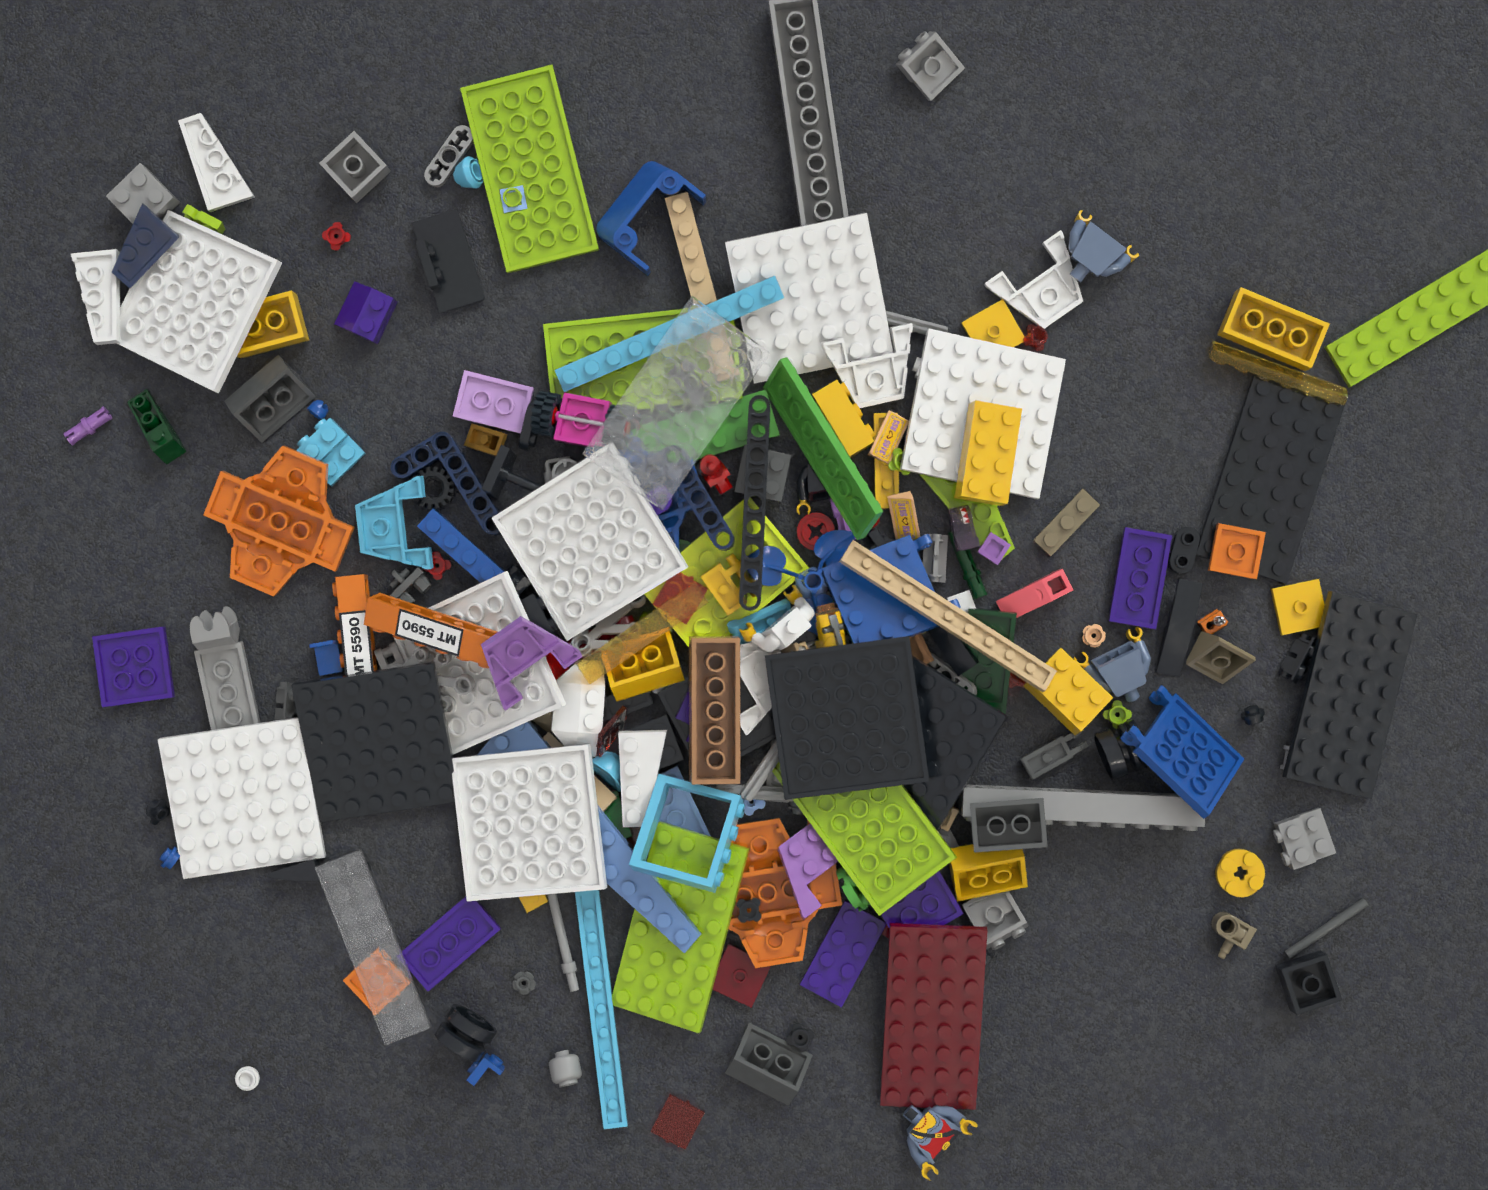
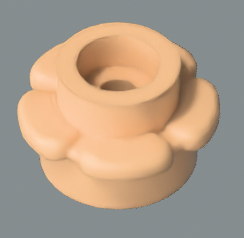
(1097, 630)

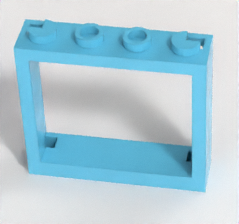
(650, 822)

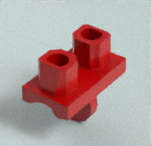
(715, 473)

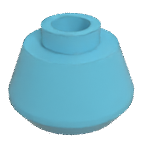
(468, 173)

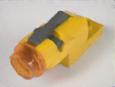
(829, 626)

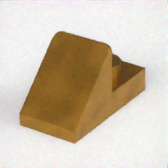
(485, 439)

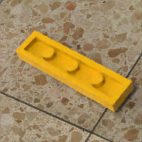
(885, 480)

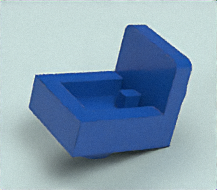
(478, 1068)

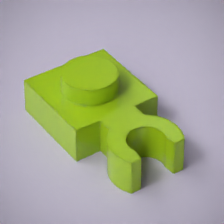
(203, 219)

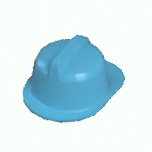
(608, 769)

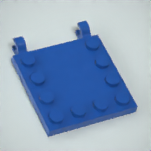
(869, 610)
(1185, 752)

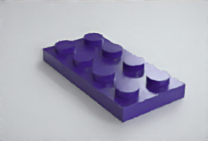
(1140, 578)
(449, 942)
(842, 953)

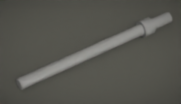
(568, 966)

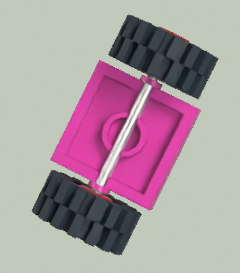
(569, 419)

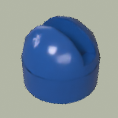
(318, 410)

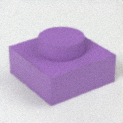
(993, 548)

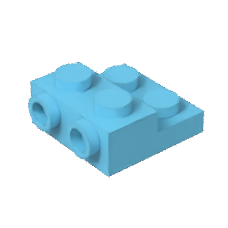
(332, 447)

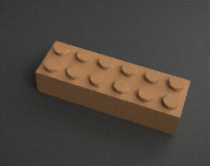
(714, 710)

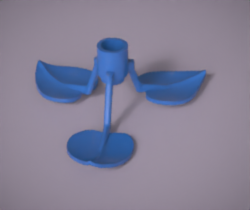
(828, 547)

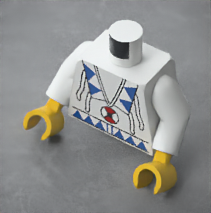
(784, 629)

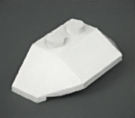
(583, 714)

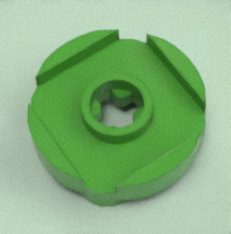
(851, 891)

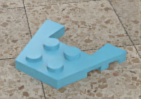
(383, 525)

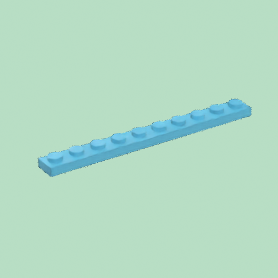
(643, 344)
(601, 1009)

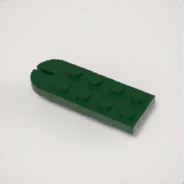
(988, 676)

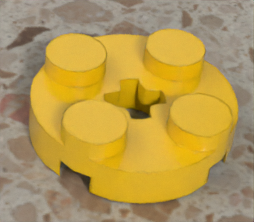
(1233, 884)

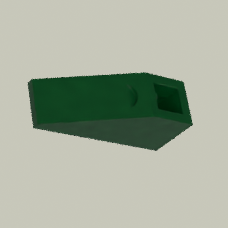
(156, 427)

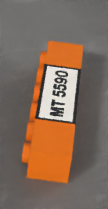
(427, 628)
(356, 638)

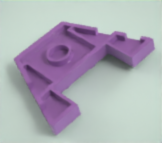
(517, 649)
(805, 859)

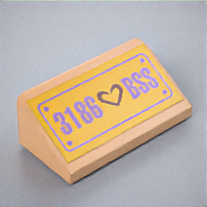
(888, 437)
(903, 515)

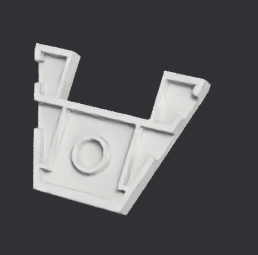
(1047, 295)
(877, 377)
(754, 675)

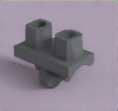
(416, 579)

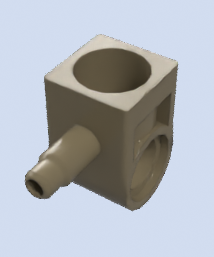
(1238, 933)

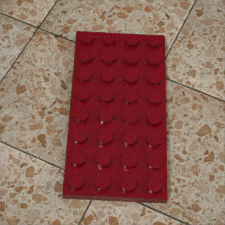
(933, 1015)

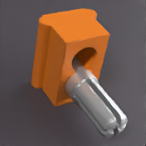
(1217, 620)

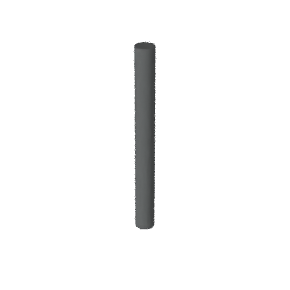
(1326, 928)

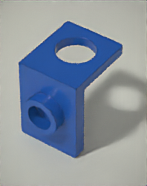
(327, 657)

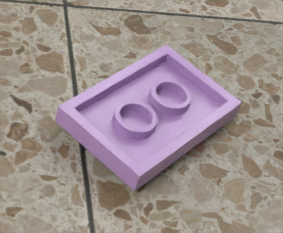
(492, 401)

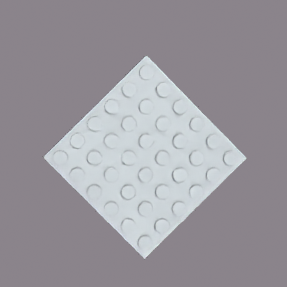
(827, 291)
(197, 303)
(965, 370)
(588, 545)
(480, 712)
(241, 798)
(528, 823)

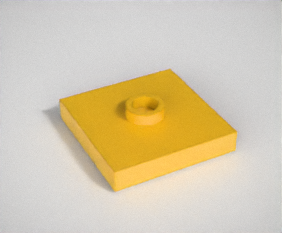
(994, 326)
(1298, 606)

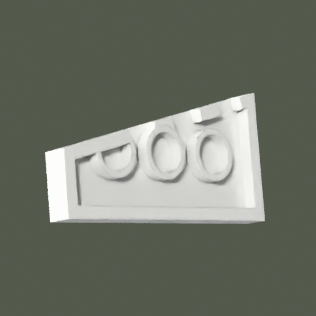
(214, 169)
(100, 293)
(639, 767)

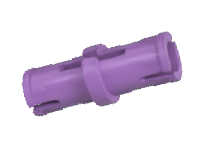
(88, 425)

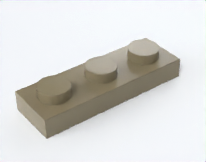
(1066, 522)

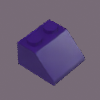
(366, 312)

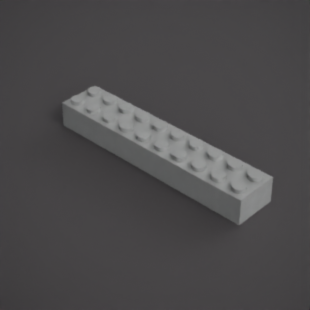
(808, 110)
(1093, 806)

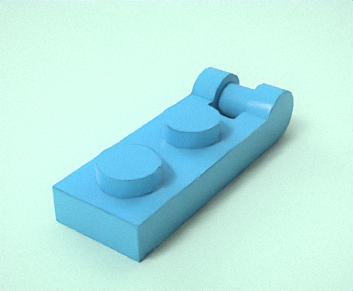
(760, 620)

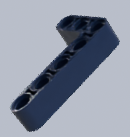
(457, 476)
(703, 509)

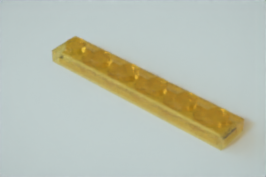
(1284, 375)
(641, 633)

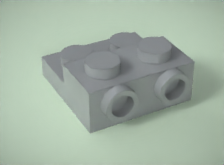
(929, 64)
(1303, 838)
(999, 915)

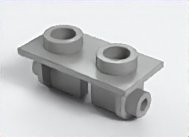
(936, 558)

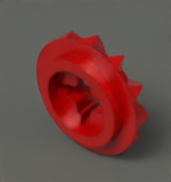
(814, 520)

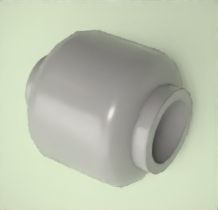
(565, 1068)

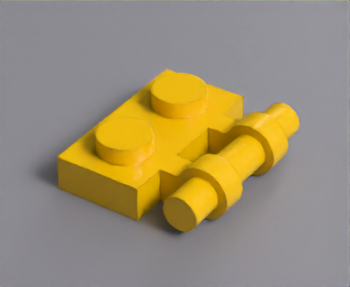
(722, 586)

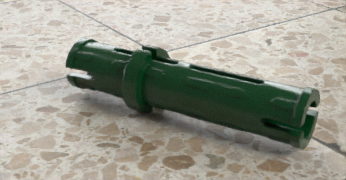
(970, 571)

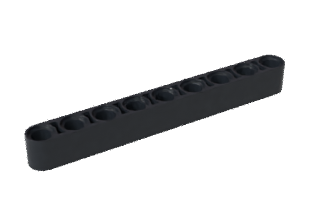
(754, 491)

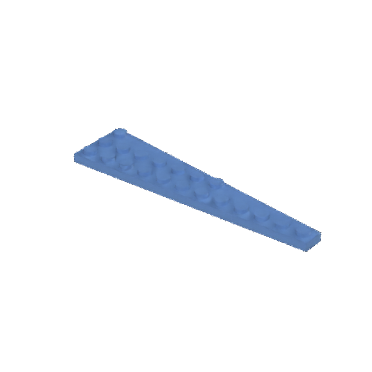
(637, 888)

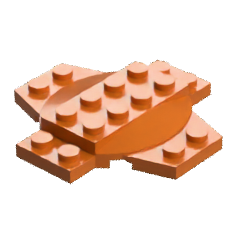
(279, 520)
(781, 930)

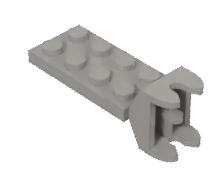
(223, 670)

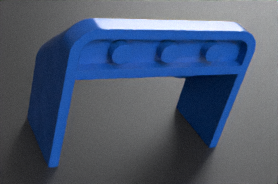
(614, 224)

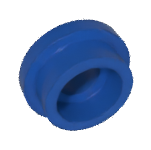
(169, 857)

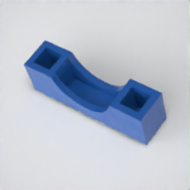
(459, 547)

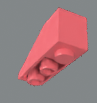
(1036, 593)

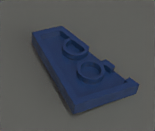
(143, 246)

